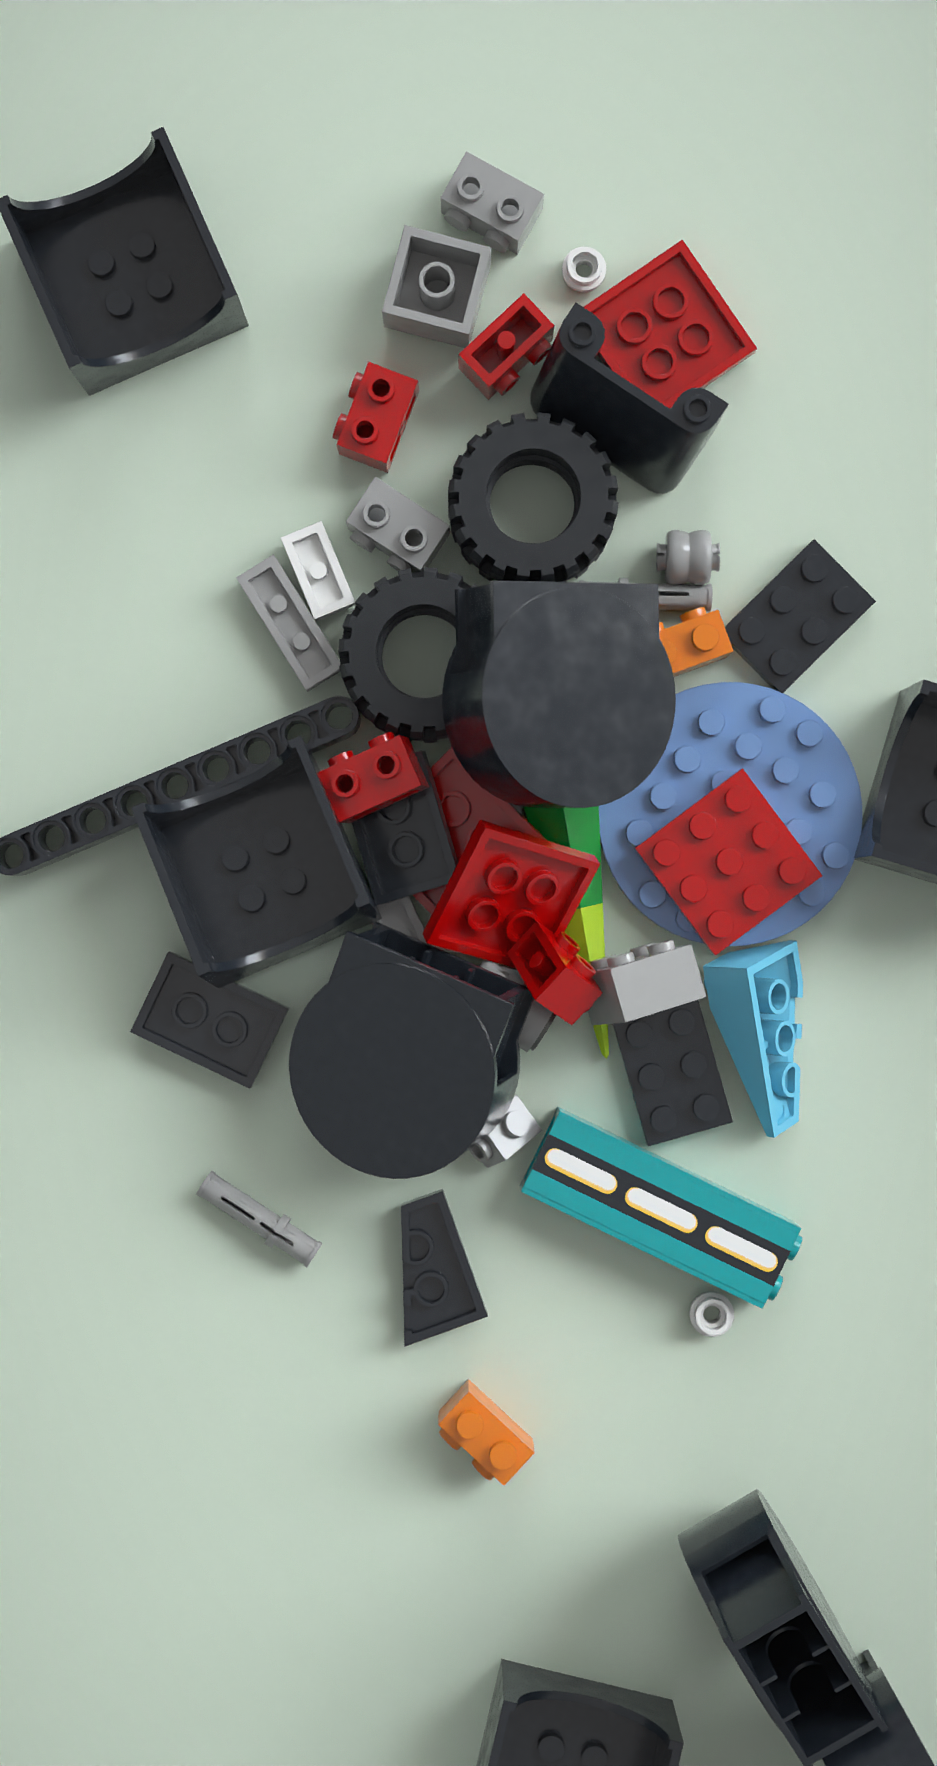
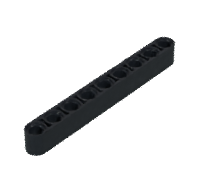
(154, 786)

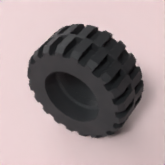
(544, 445)
(363, 646)

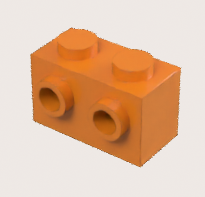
(695, 641)
(485, 1433)

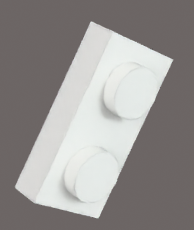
(318, 571)

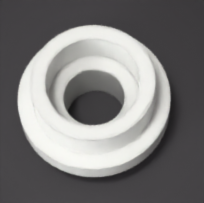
(584, 256)
(711, 1327)

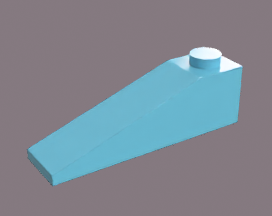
(755, 1011)

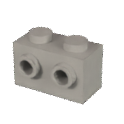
(491, 204)
(396, 528)

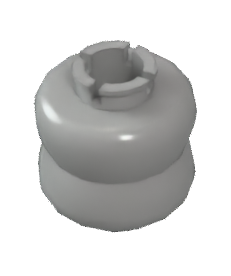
(688, 557)

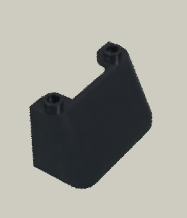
(632, 427)

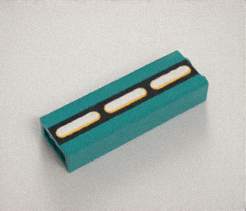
(661, 1208)

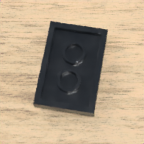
(797, 617)
(407, 844)
(209, 1025)
(672, 1073)

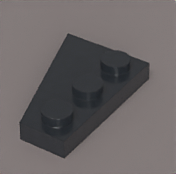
(437, 1275)

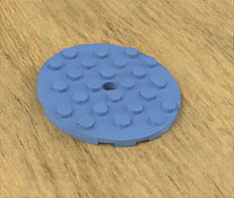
(788, 758)

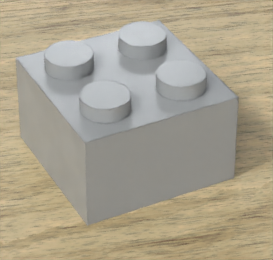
(436, 286)
(645, 982)

